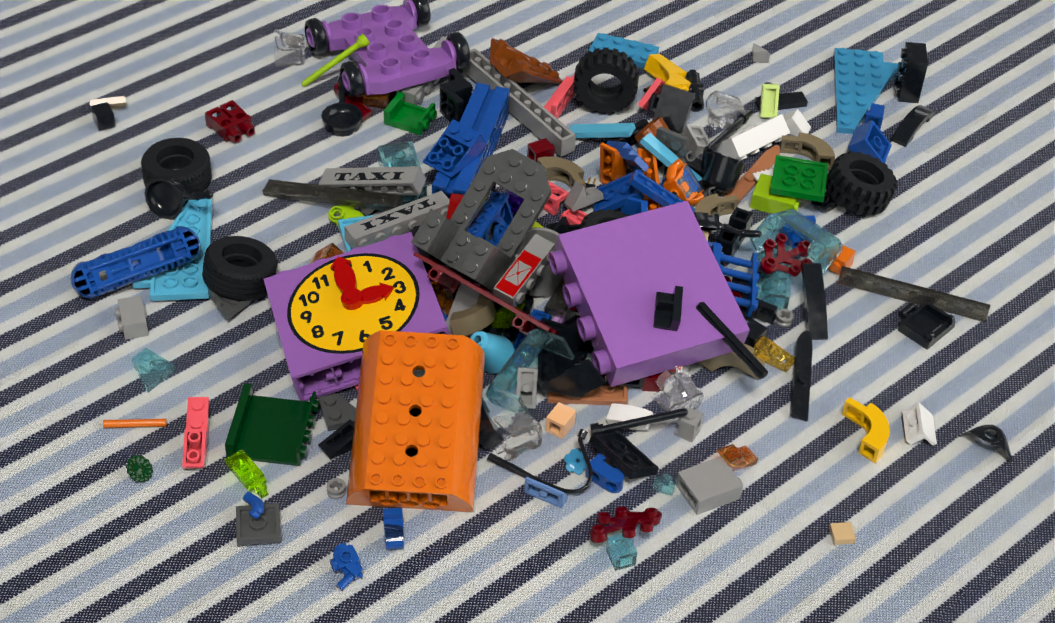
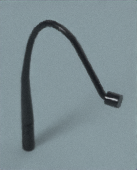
(519, 471)

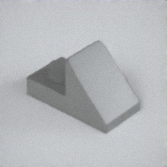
(581, 197)
(527, 385)

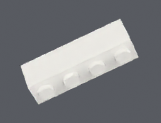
(753, 138)

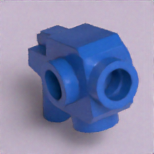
(346, 561)

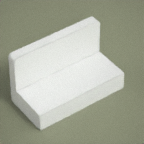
(919, 424)

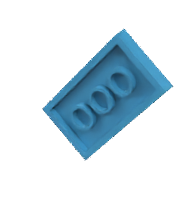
(636, 50)

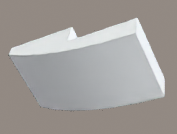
(625, 412)

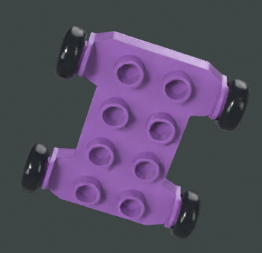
(395, 53)

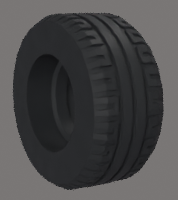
(185, 156)
(237, 267)

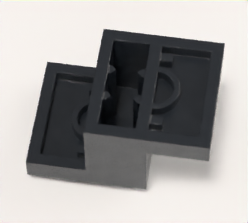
(454, 96)

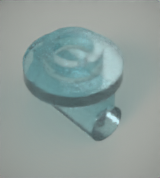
(664, 484)

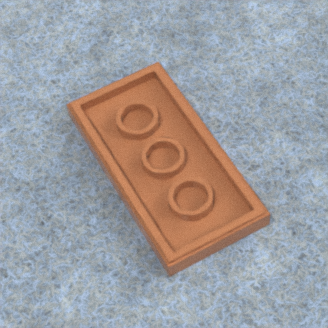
(600, 396)

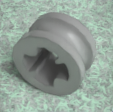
(784, 317)
(336, 494)

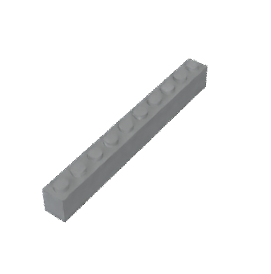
(522, 105)

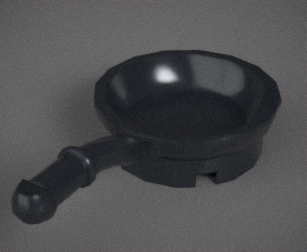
(341, 117)
(168, 197)
(711, 222)

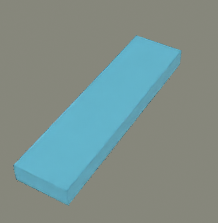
(607, 130)
(661, 152)

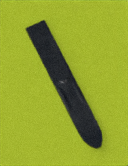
(802, 376)

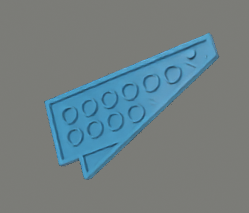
(858, 82)

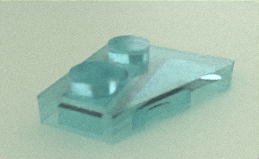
(152, 368)

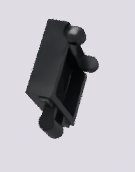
(672, 106)
(925, 324)

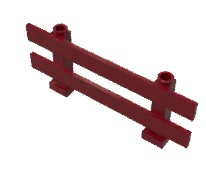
(451, 281)

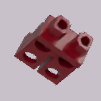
(230, 123)

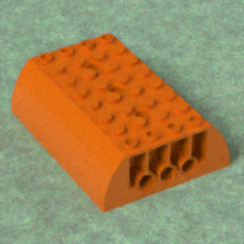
(444, 433)

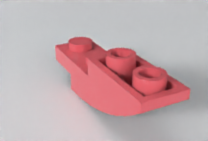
(196, 433)

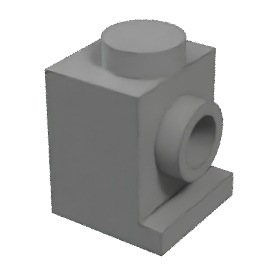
(689, 425)

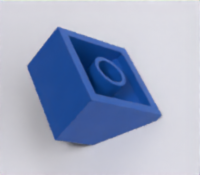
(871, 141)

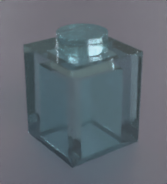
(621, 551)

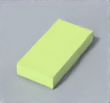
(769, 100)

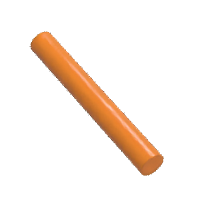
(127, 423)

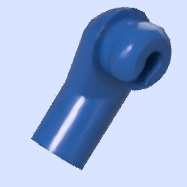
(256, 504)

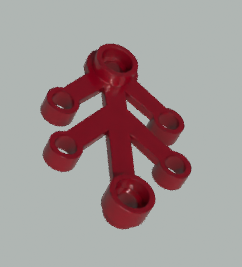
(769, 264)
(626, 521)

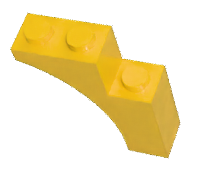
(667, 71)

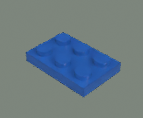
(616, 193)

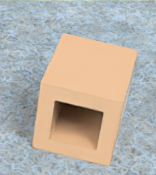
(560, 420)

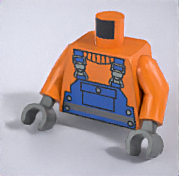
(683, 182)

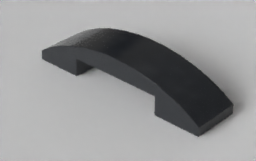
(911, 123)

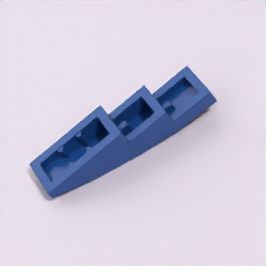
(629, 155)

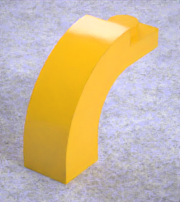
(874, 424)

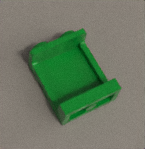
(408, 116)

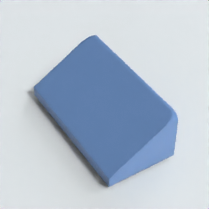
(545, 492)

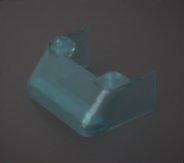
(823, 246)
(524, 355)

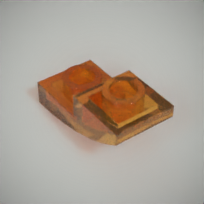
(440, 295)
(738, 456)

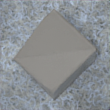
(760, 54)

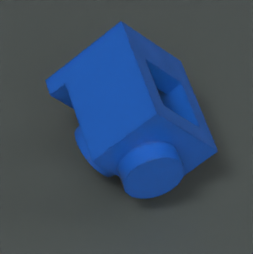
(875, 113)

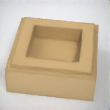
(842, 533)

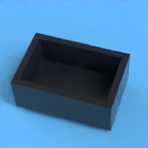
(911, 72)

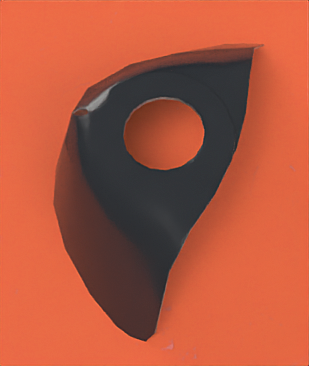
(1000, 441)

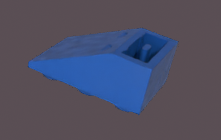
(455, 149)

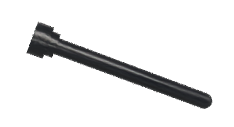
(597, 428)

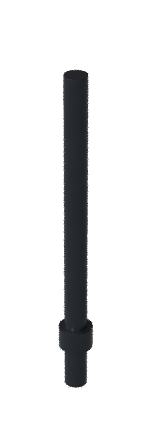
(741, 119)

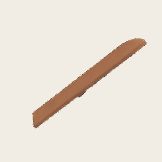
(747, 181)

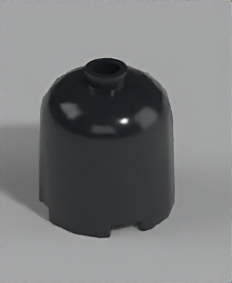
(722, 173)

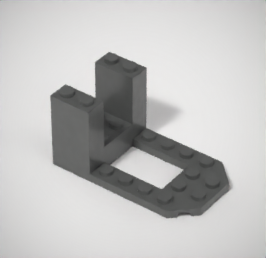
(474, 256)

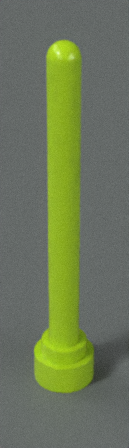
(362, 41)

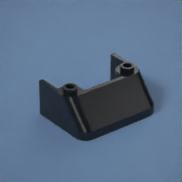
(561, 374)

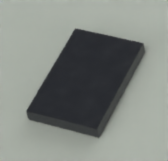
(624, 454)

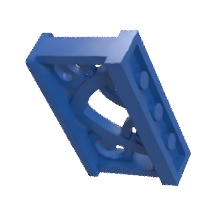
(497, 211)

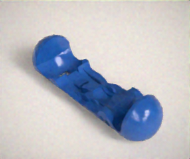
(137, 262)

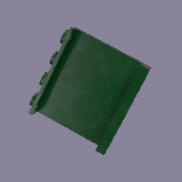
(272, 428)

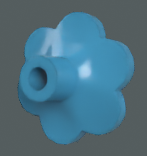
(572, 462)

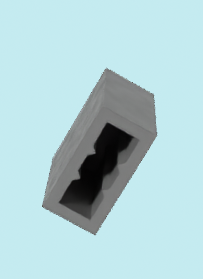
(709, 485)

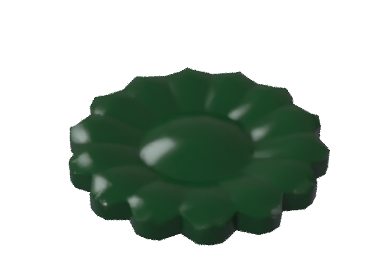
(139, 468)

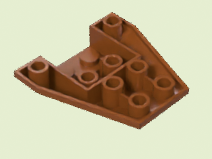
(519, 66)

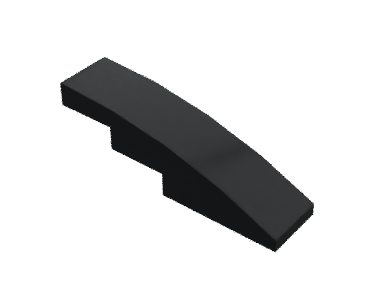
(814, 300)
(339, 441)

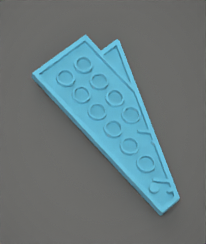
(186, 280)

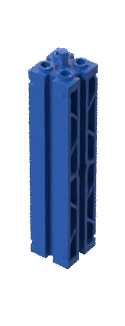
(487, 115)

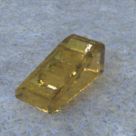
(763, 349)

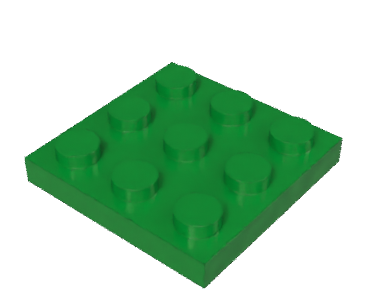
(799, 178)

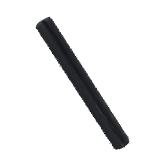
(733, 342)

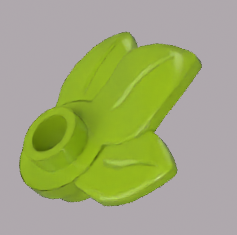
(344, 212)

